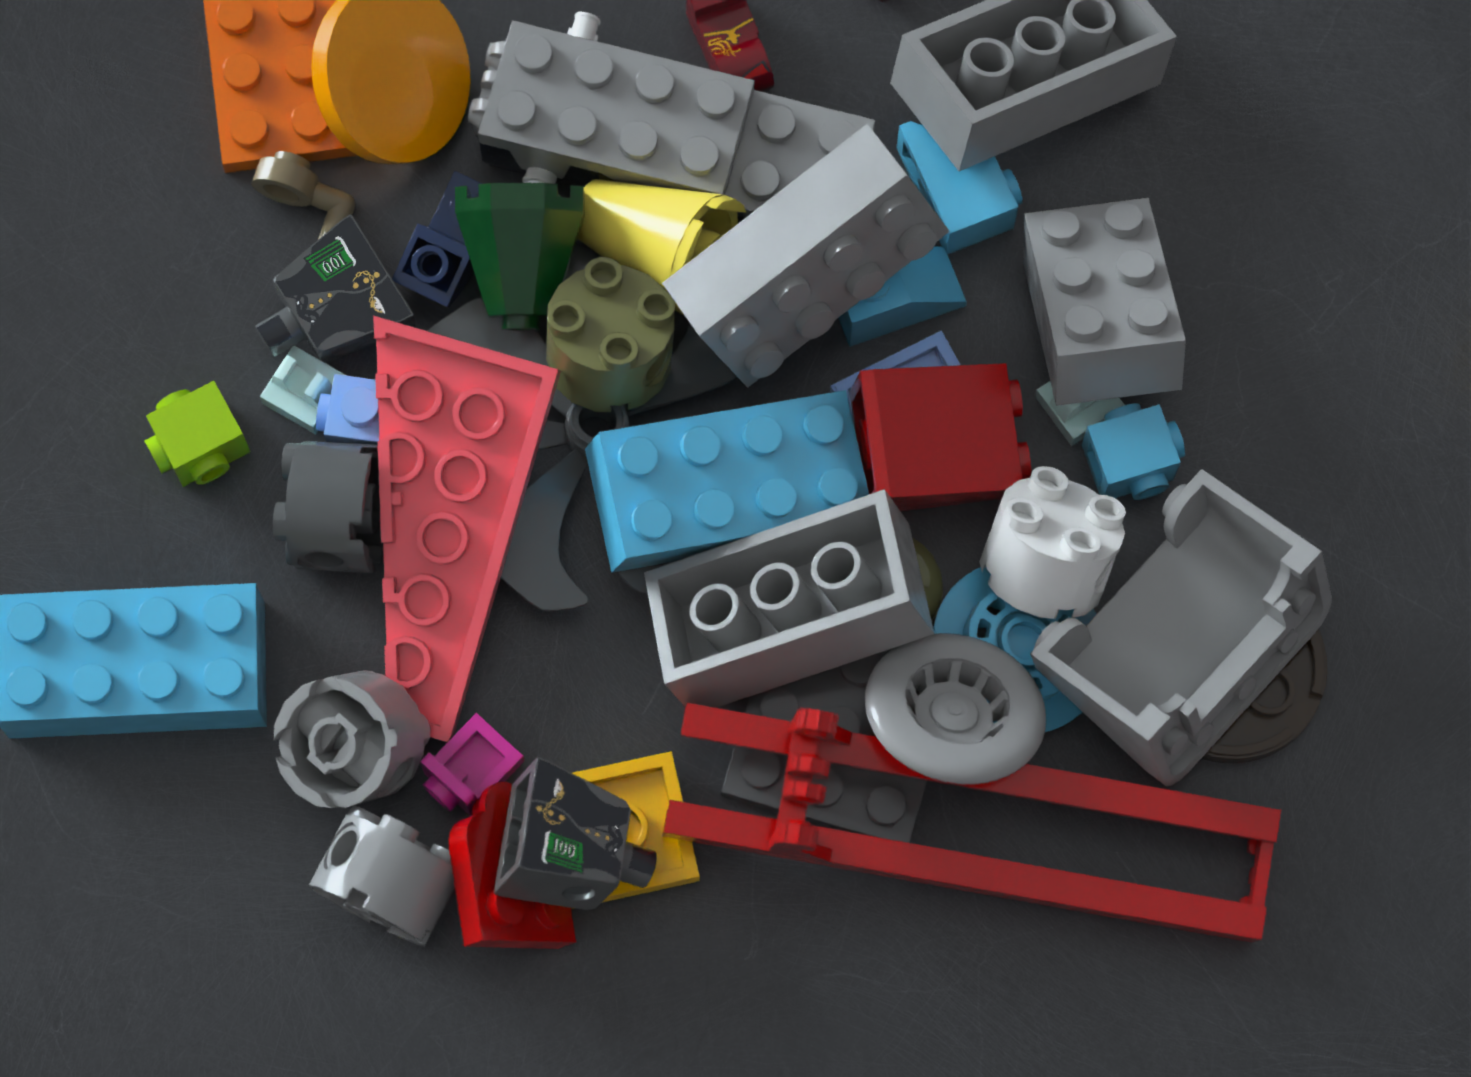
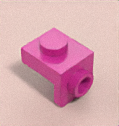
(469, 764)

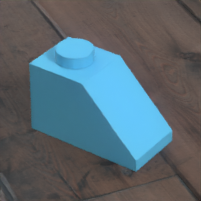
(969, 201)
(910, 296)

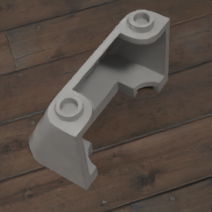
(1191, 629)

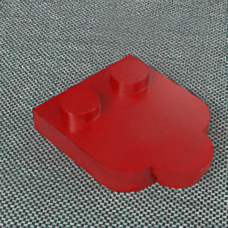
(486, 917)

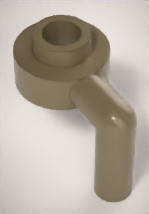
(290, 182)

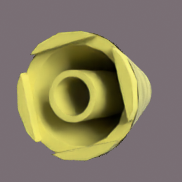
(654, 225)

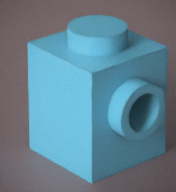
(1133, 451)

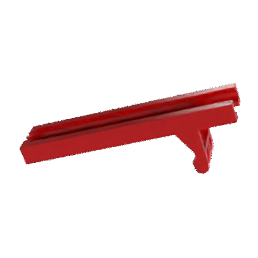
(816, 741)

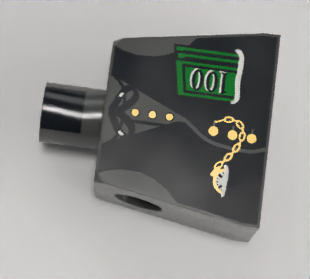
(333, 297)
(567, 841)

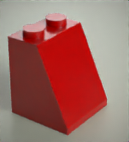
(939, 433)

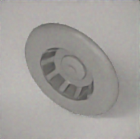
(950, 724)

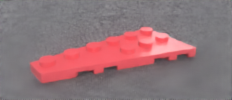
(452, 481)

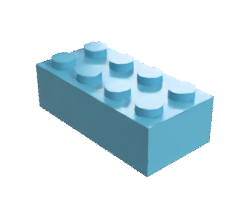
(721, 476)
(132, 660)

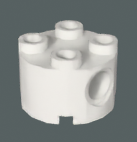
(1052, 545)

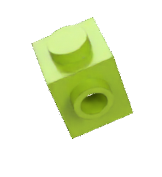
(195, 435)

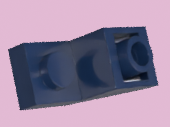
(436, 255)

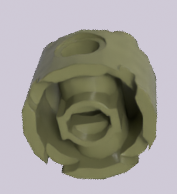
(610, 336)

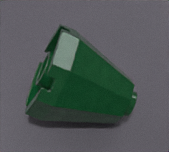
(519, 245)

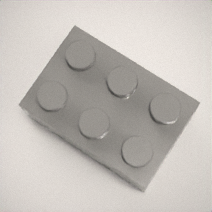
(1103, 301)

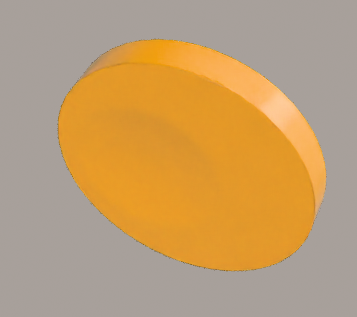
(391, 77)

